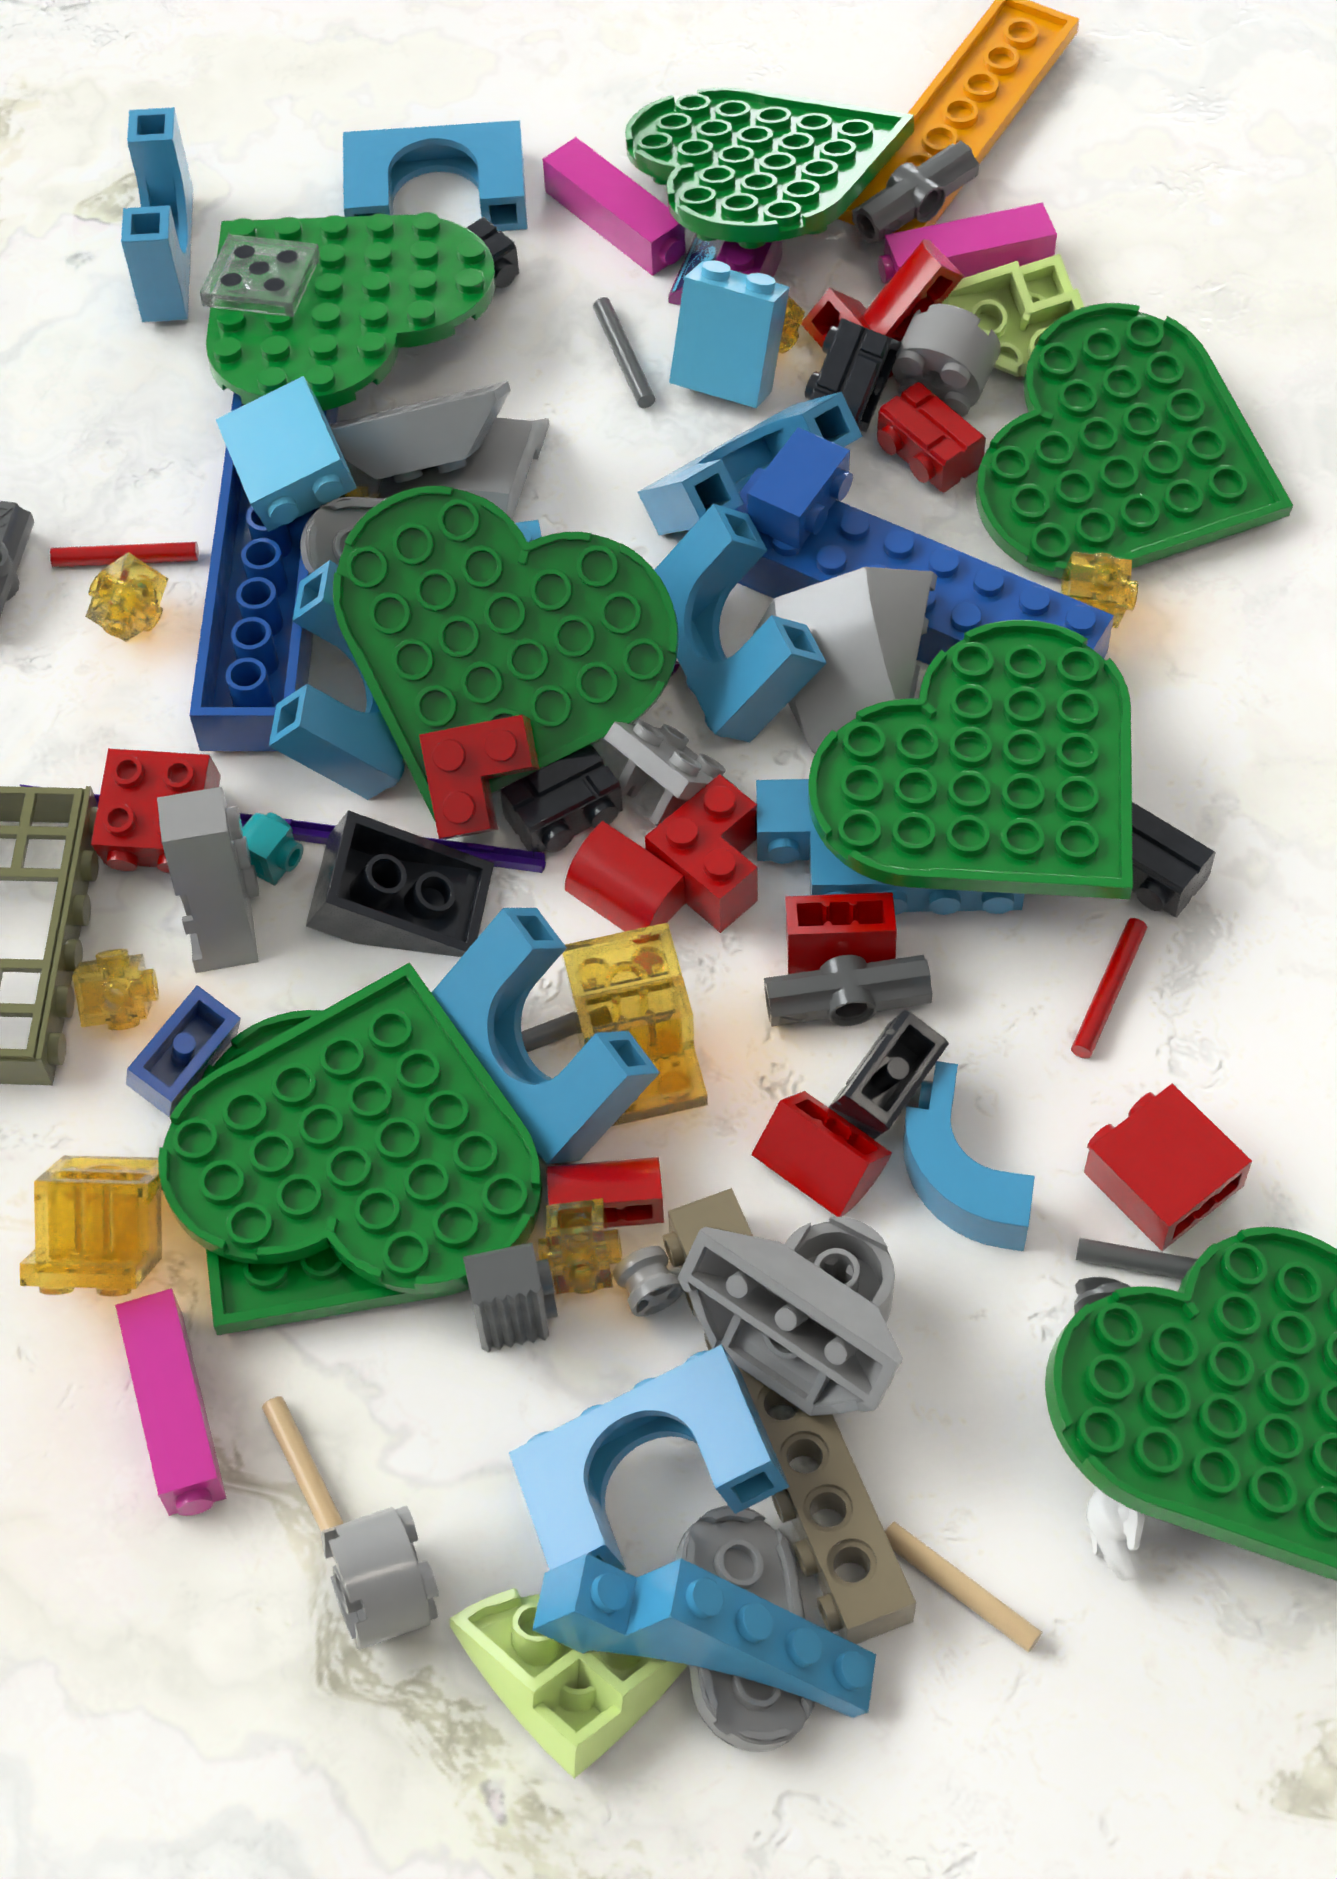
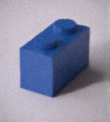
(799, 488)
(182, 1050)

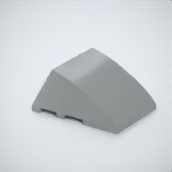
(491, 472)
(869, 636)

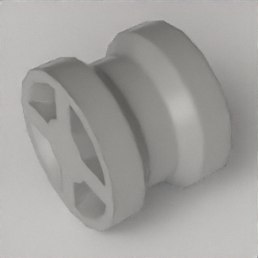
(647, 1281)

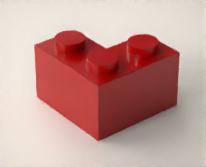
(460, 767)
(706, 846)

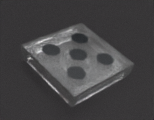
(260, 275)

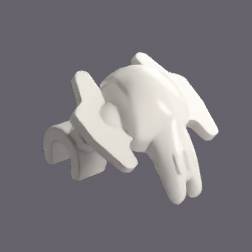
(1112, 1531)

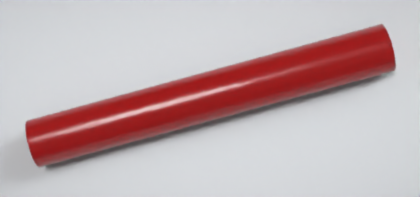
(110, 553)
(1109, 988)

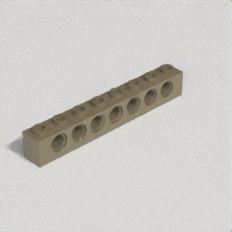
(853, 1608)

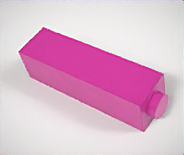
(614, 206)
(978, 241)
(170, 1404)

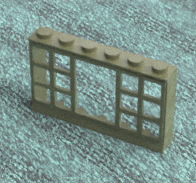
(70, 911)

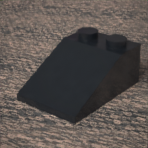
(398, 889)

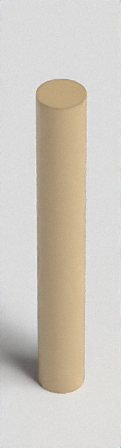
(301, 1463)
(963, 1587)

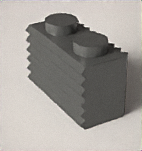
(510, 1295)

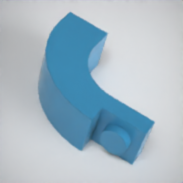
(957, 1190)

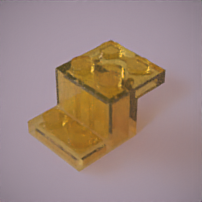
(638, 987)
(95, 1225)

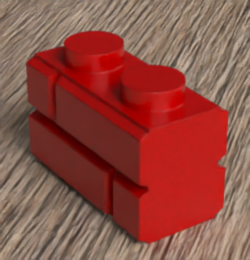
(930, 437)

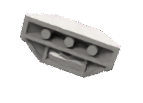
(421, 434)
(790, 1323)

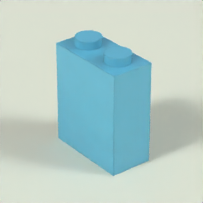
(729, 333)
(285, 454)

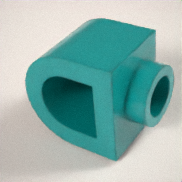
(271, 846)

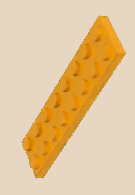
(980, 88)

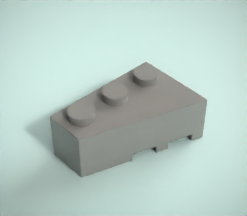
(212, 876)

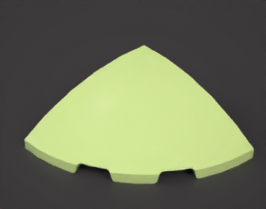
(1017, 305)
(562, 1697)

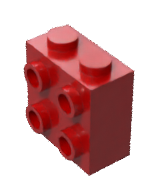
(127, 810)
(1166, 1165)

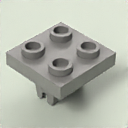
(666, 759)

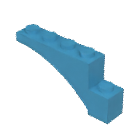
(789, 835)
(704, 1623)

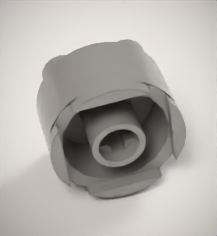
(947, 356)
(851, 1255)
(379, 1576)

